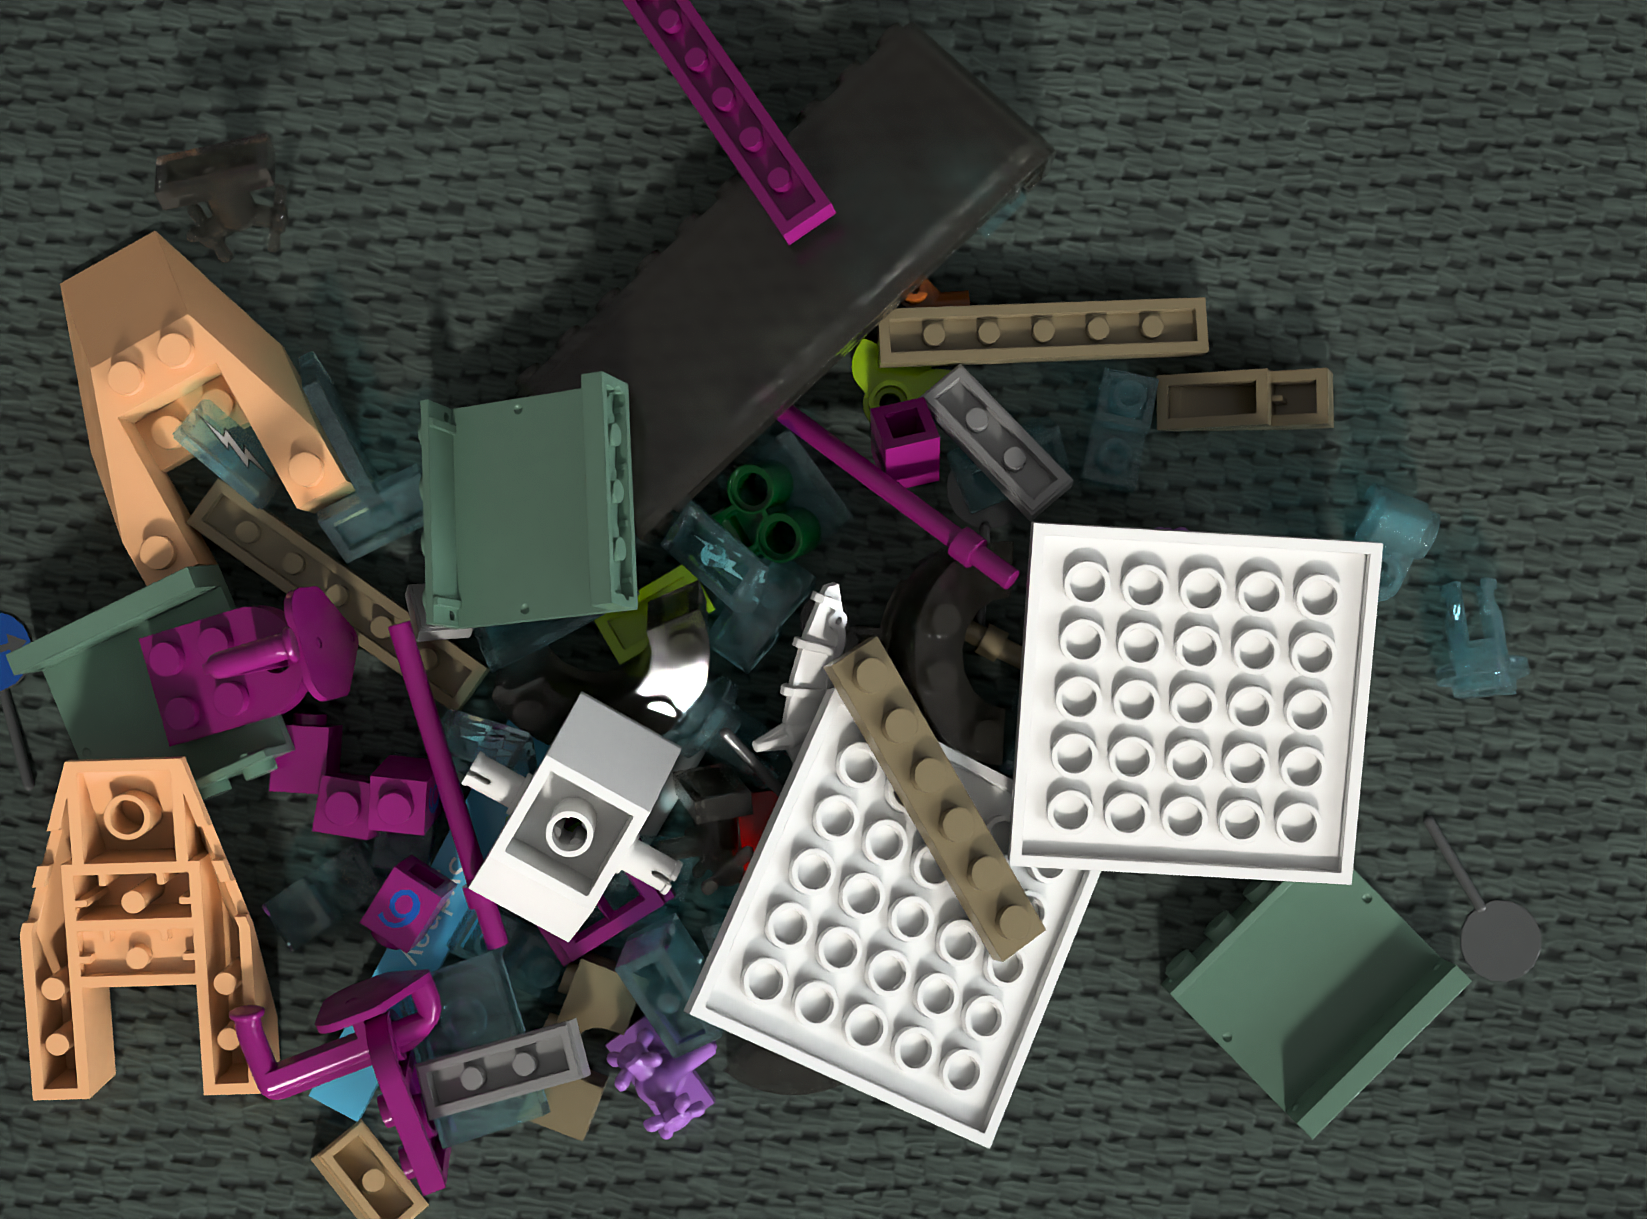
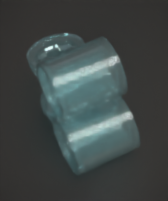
(1403, 528)

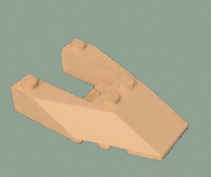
(145, 351)
(129, 900)

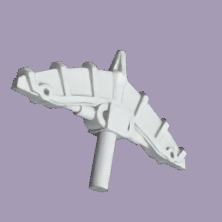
(819, 645)

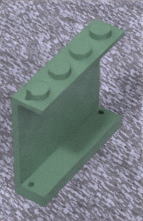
(528, 507)
(108, 696)
(1312, 990)

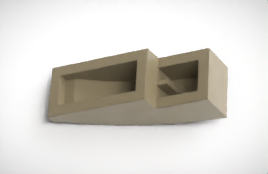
(1246, 400)

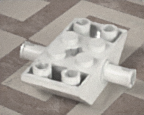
(607, 777)

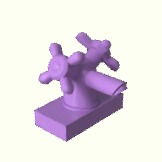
(664, 1083)

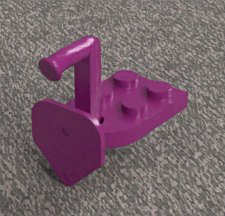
(229, 664)
(378, 1041)

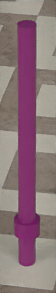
(963, 544)
(446, 780)

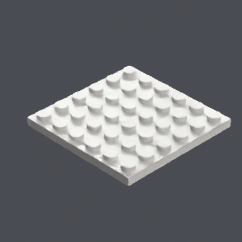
(1193, 702)
(861, 952)

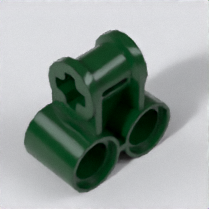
(759, 521)

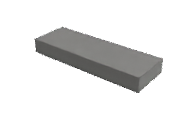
(996, 442)
(502, 1069)

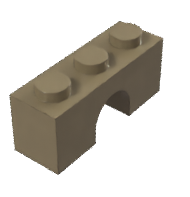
(597, 1001)

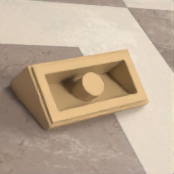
(368, 1176)

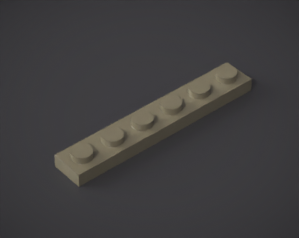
(1043, 332)
(295, 562)
(935, 798)

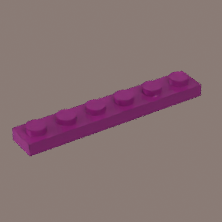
(734, 115)

